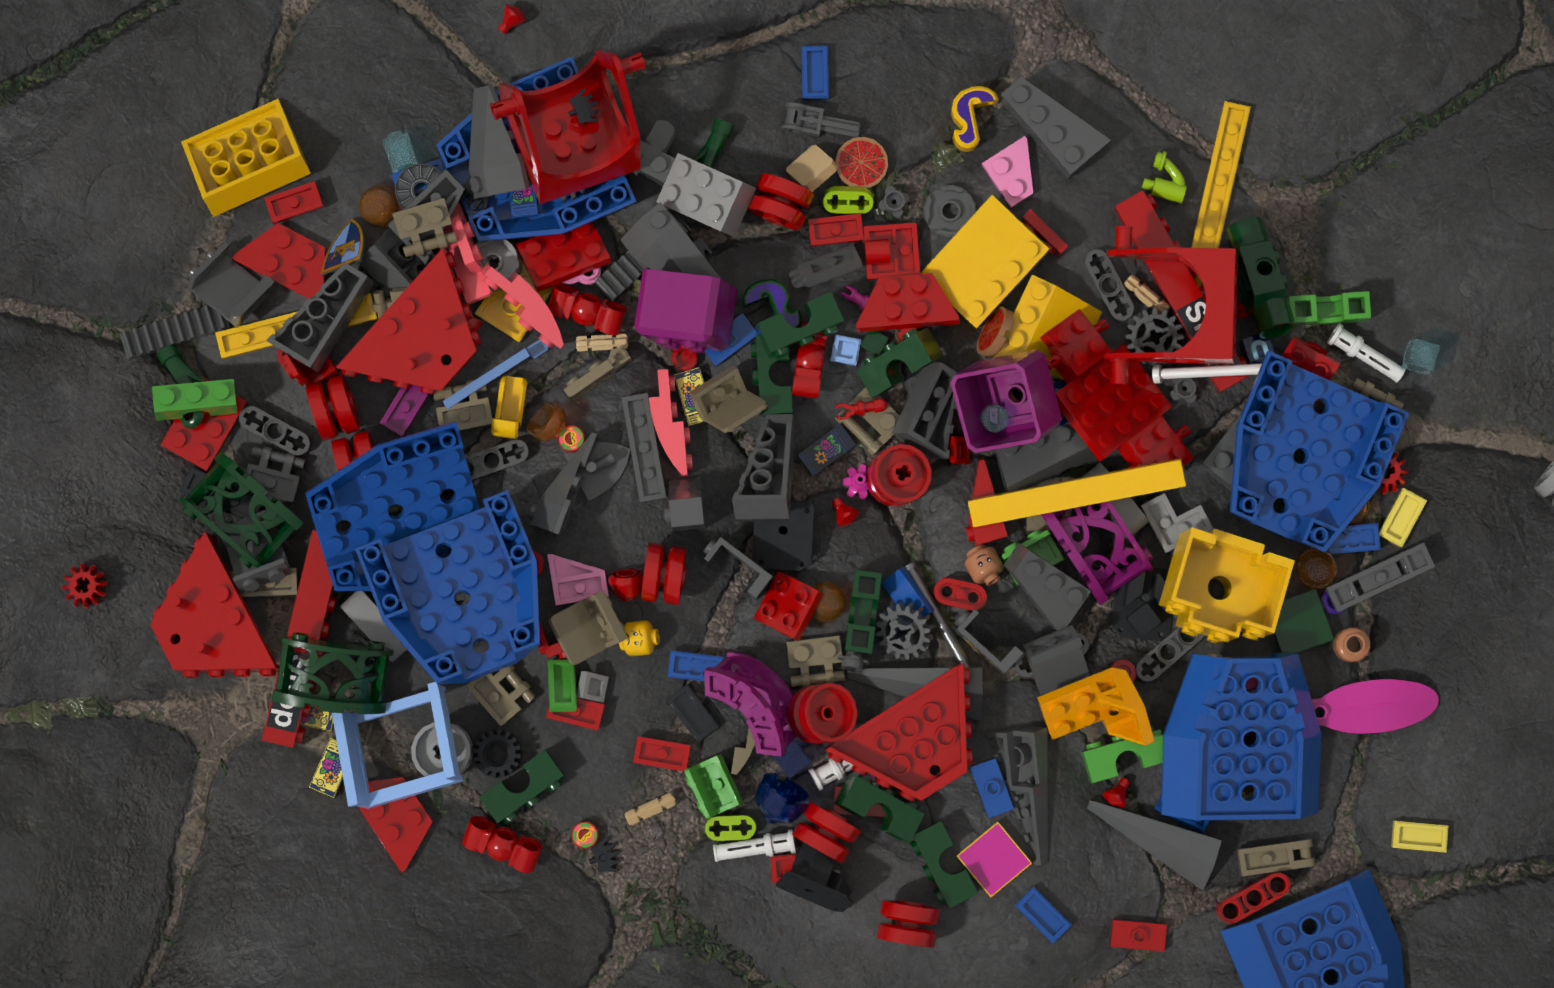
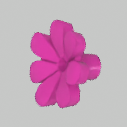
(852, 481)

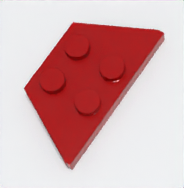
(286, 259)
(906, 303)
(398, 824)

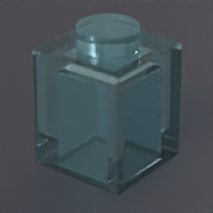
(400, 150)
(1420, 356)

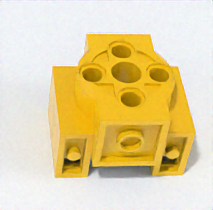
(1251, 584)

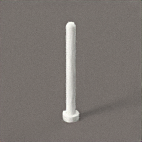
(1160, 373)

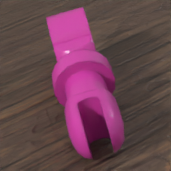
(855, 297)

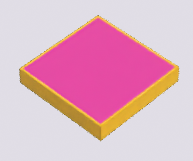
(994, 859)

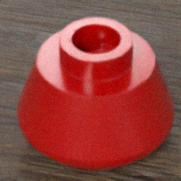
(626, 583)

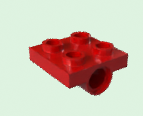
(891, 250)
(1311, 358)
(788, 606)

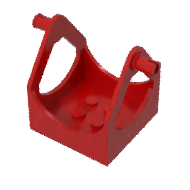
(558, 150)
(1217, 334)

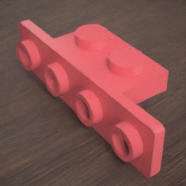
(467, 257)

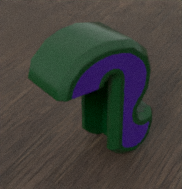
(778, 297)

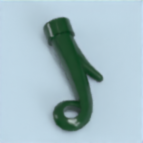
(711, 150)
(171, 359)

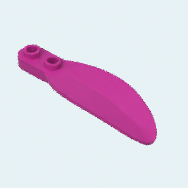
(1376, 706)

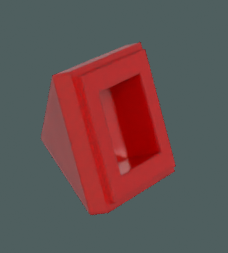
(959, 451)

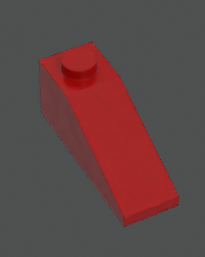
(981, 488)

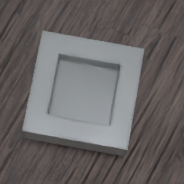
(592, 686)

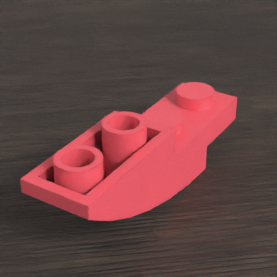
(532, 311)
(671, 434)

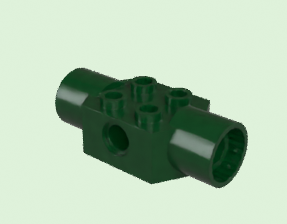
(1260, 279)

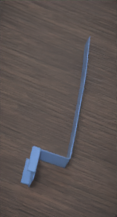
(534, 350)

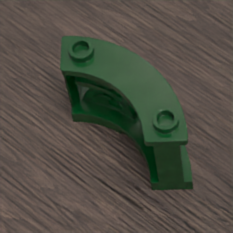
(226, 474)
(362, 701)

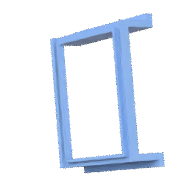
(353, 761)

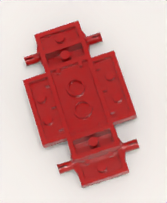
(1107, 413)

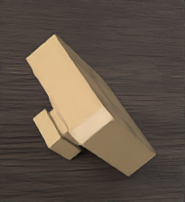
(812, 168)

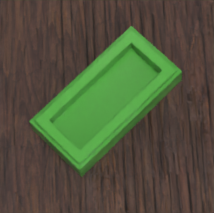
(561, 686)

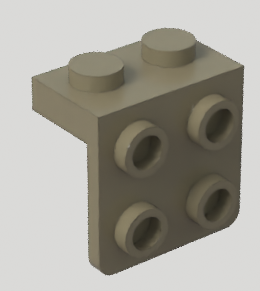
(726, 401)
(587, 628)

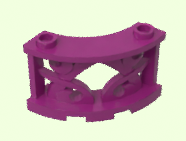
(1099, 579)
(758, 695)

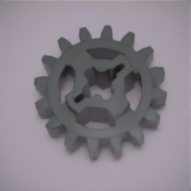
(1149, 324)
(905, 641)

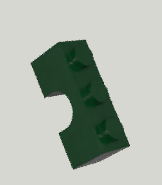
(780, 336)
(882, 371)
(777, 397)
(863, 611)
(504, 803)
(900, 817)
(952, 886)

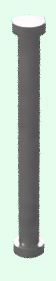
(939, 619)

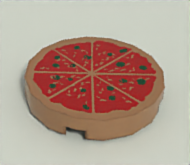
(861, 162)
(992, 334)

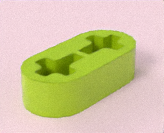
(848, 200)
(731, 834)

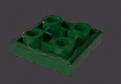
(1302, 623)

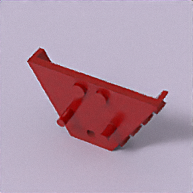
(418, 332)
(211, 621)
(912, 737)

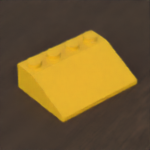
(245, 158)
(986, 261)
(1037, 312)

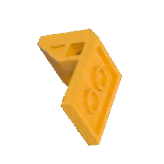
(1095, 700)

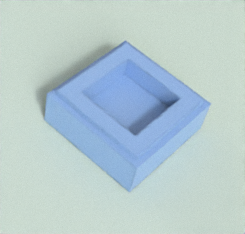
(845, 350)

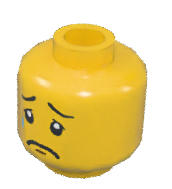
(640, 638)

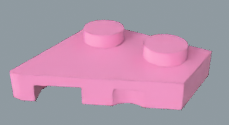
(575, 580)

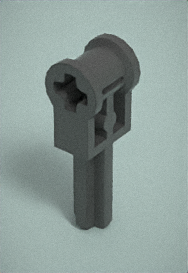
(811, 121)

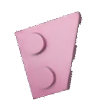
(1011, 172)

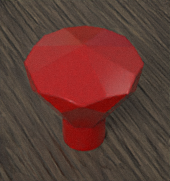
(512, 17)
(844, 513)
(1117, 794)

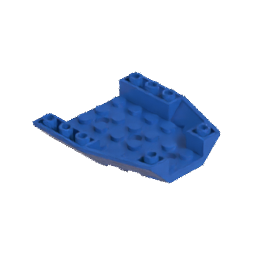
(554, 216)
(1343, 451)
(399, 472)
(487, 562)
(1205, 748)
(1349, 936)

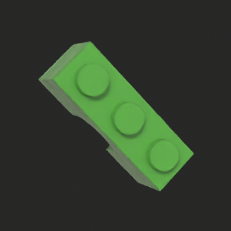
(1335, 309)
(209, 396)
(1101, 759)

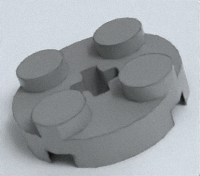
(503, 251)

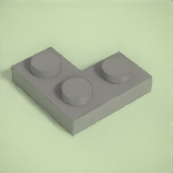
(1166, 523)

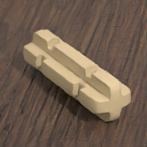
(1145, 294)
(601, 342)
(650, 808)

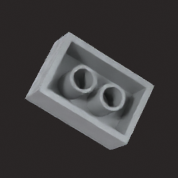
(706, 195)

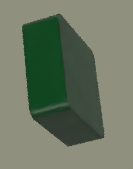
(874, 342)

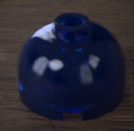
(780, 800)

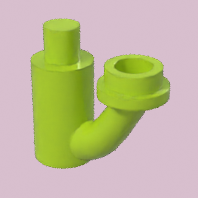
(1163, 188)

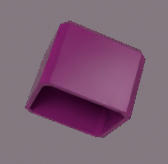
(685, 310)
(992, 383)

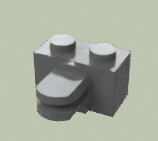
(653, 152)

